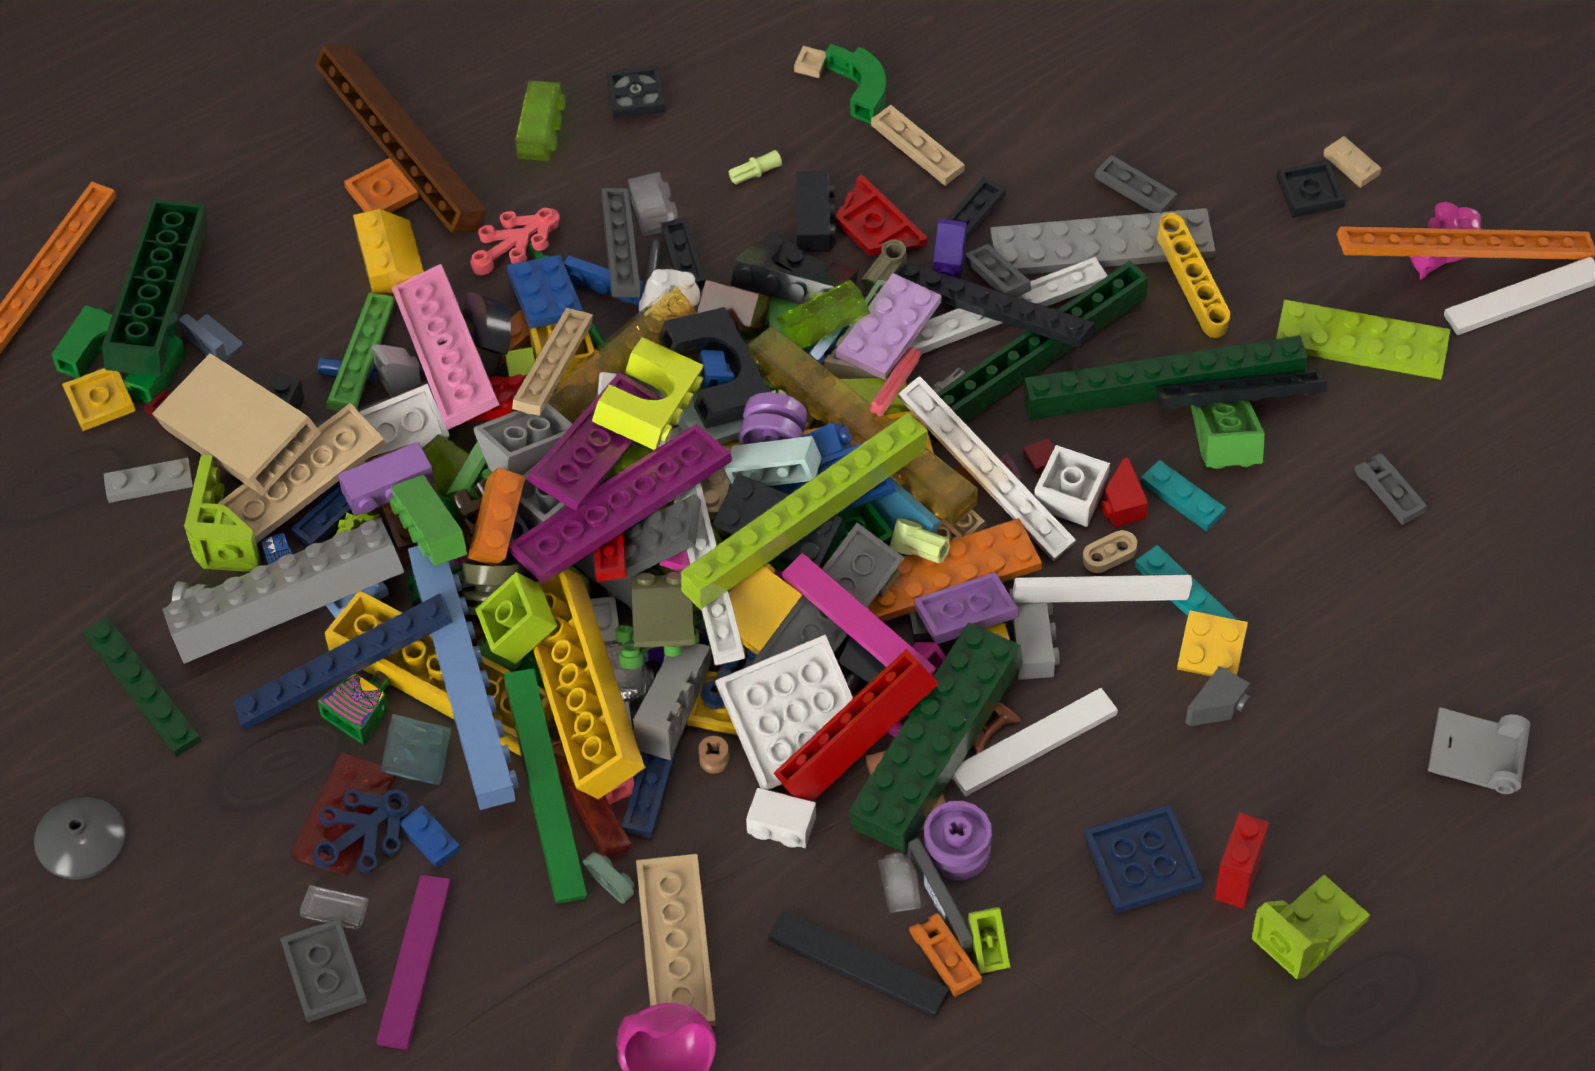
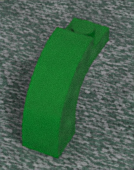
(867, 73)

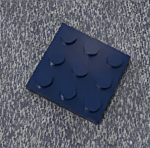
(1143, 859)

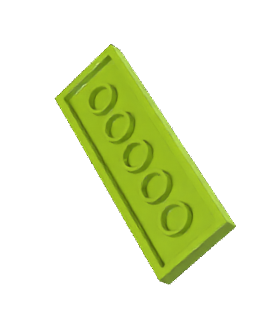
(1366, 339)

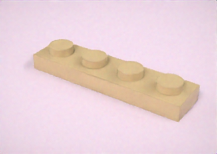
(917, 145)

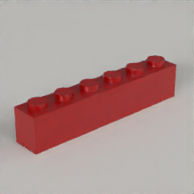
(856, 727)

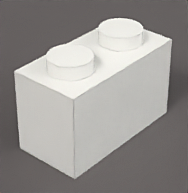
(781, 818)

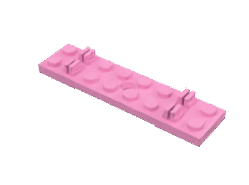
(452, 369)

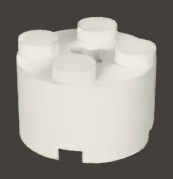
(668, 278)

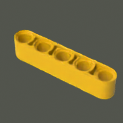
(1193, 286)

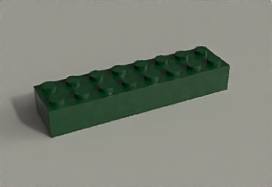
(155, 287)
(936, 737)

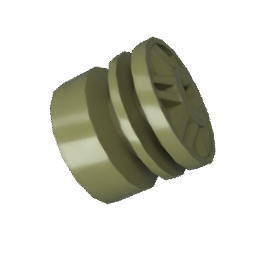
(486, 579)

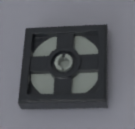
(636, 92)

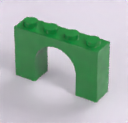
(84, 344)

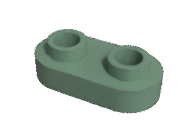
(602, 871)

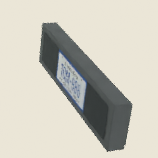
(939, 894)

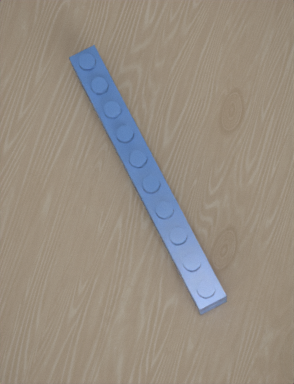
(467, 686)

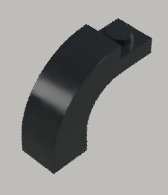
(491, 329)

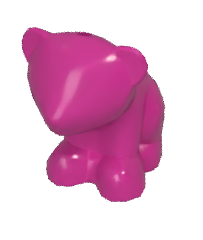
(1447, 217)

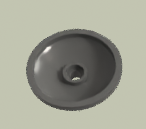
(80, 851)

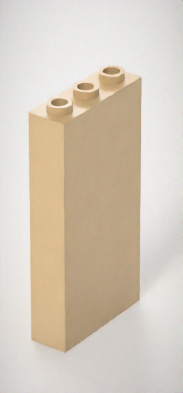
(237, 423)

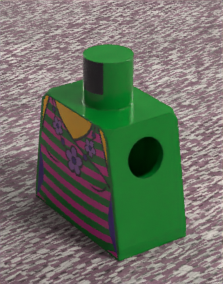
(356, 705)

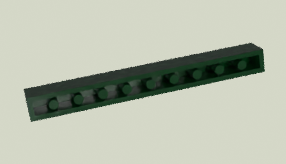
(1034, 352)
(1136, 380)

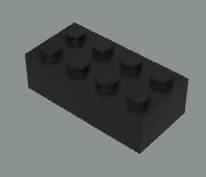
(750, 499)

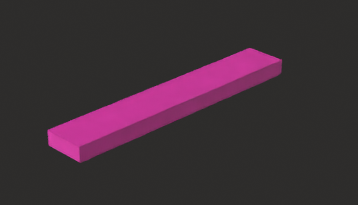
(848, 612)

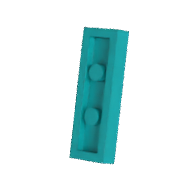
(1183, 495)

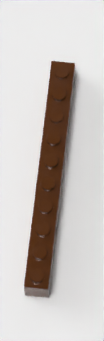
(400, 138)

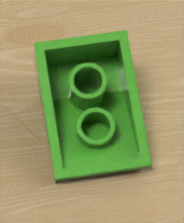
(1229, 434)

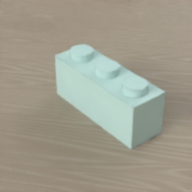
(776, 461)

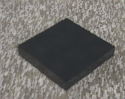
(1310, 188)

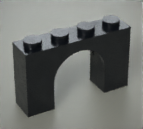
(759, 272)
(716, 332)

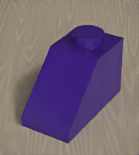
(950, 247)

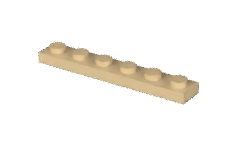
(552, 362)

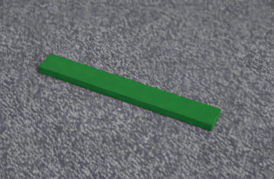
(544, 786)

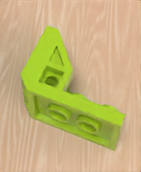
(214, 532)
(1309, 927)

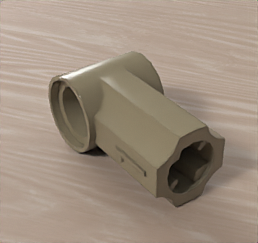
(885, 264)

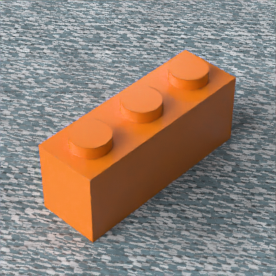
(496, 517)

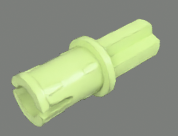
(755, 167)

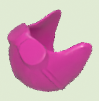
(666, 1040)

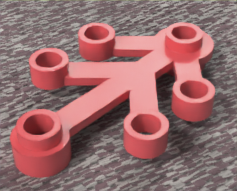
(543, 221)

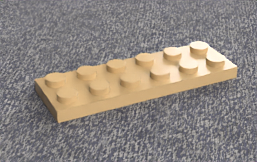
(342, 445)
(675, 933)

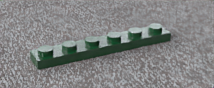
(141, 686)

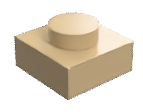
(810, 62)

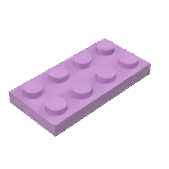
(890, 328)

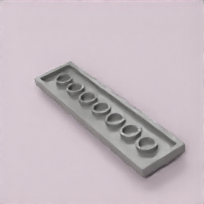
(1109, 239)

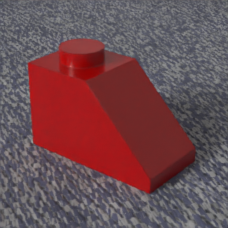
(1124, 497)

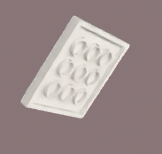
(783, 703)

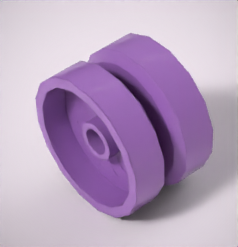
(772, 418)
(958, 839)

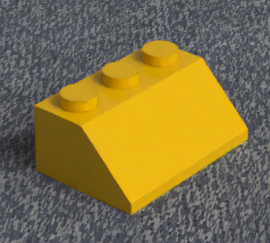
(387, 249)

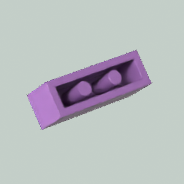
(371, 482)

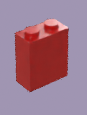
(1241, 860)

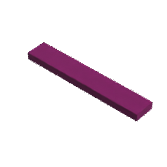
(414, 962)

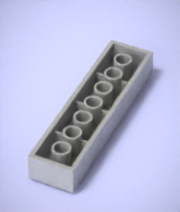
(282, 590)

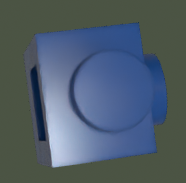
(715, 368)

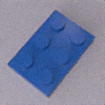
(543, 290)

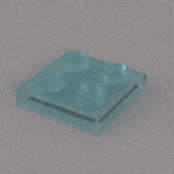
(415, 749)

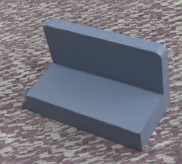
(210, 337)

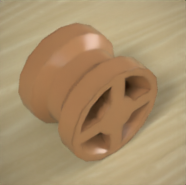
(714, 762)

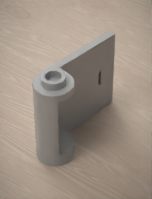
(1480, 749)

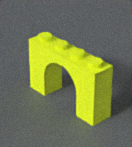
(650, 419)

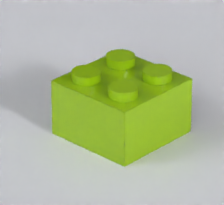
(516, 617)

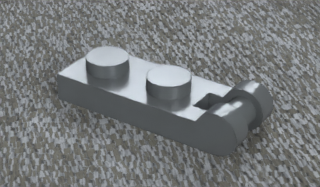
(1391, 488)

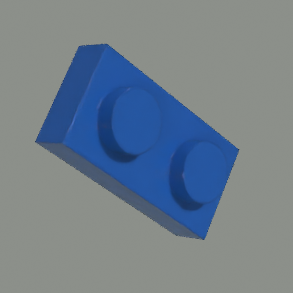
(429, 836)

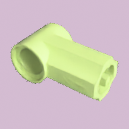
(912, 539)

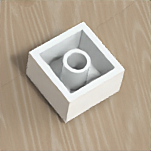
(1072, 485)

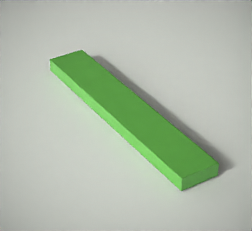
(359, 355)

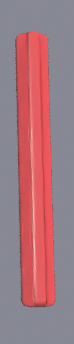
(895, 381)

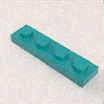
(1199, 600)

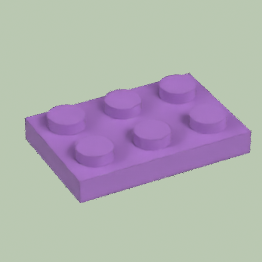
(977, 601)

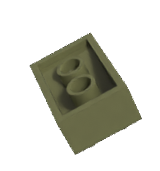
(661, 611)

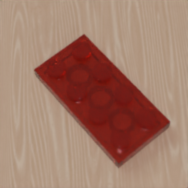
(346, 774)

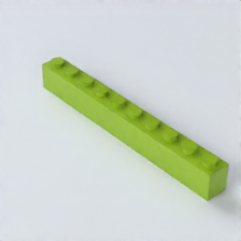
(803, 511)

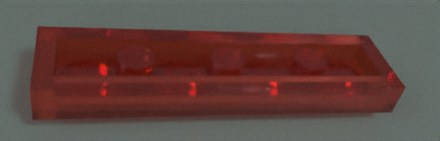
(595, 814)

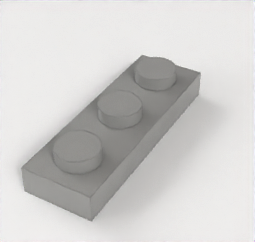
(148, 480)

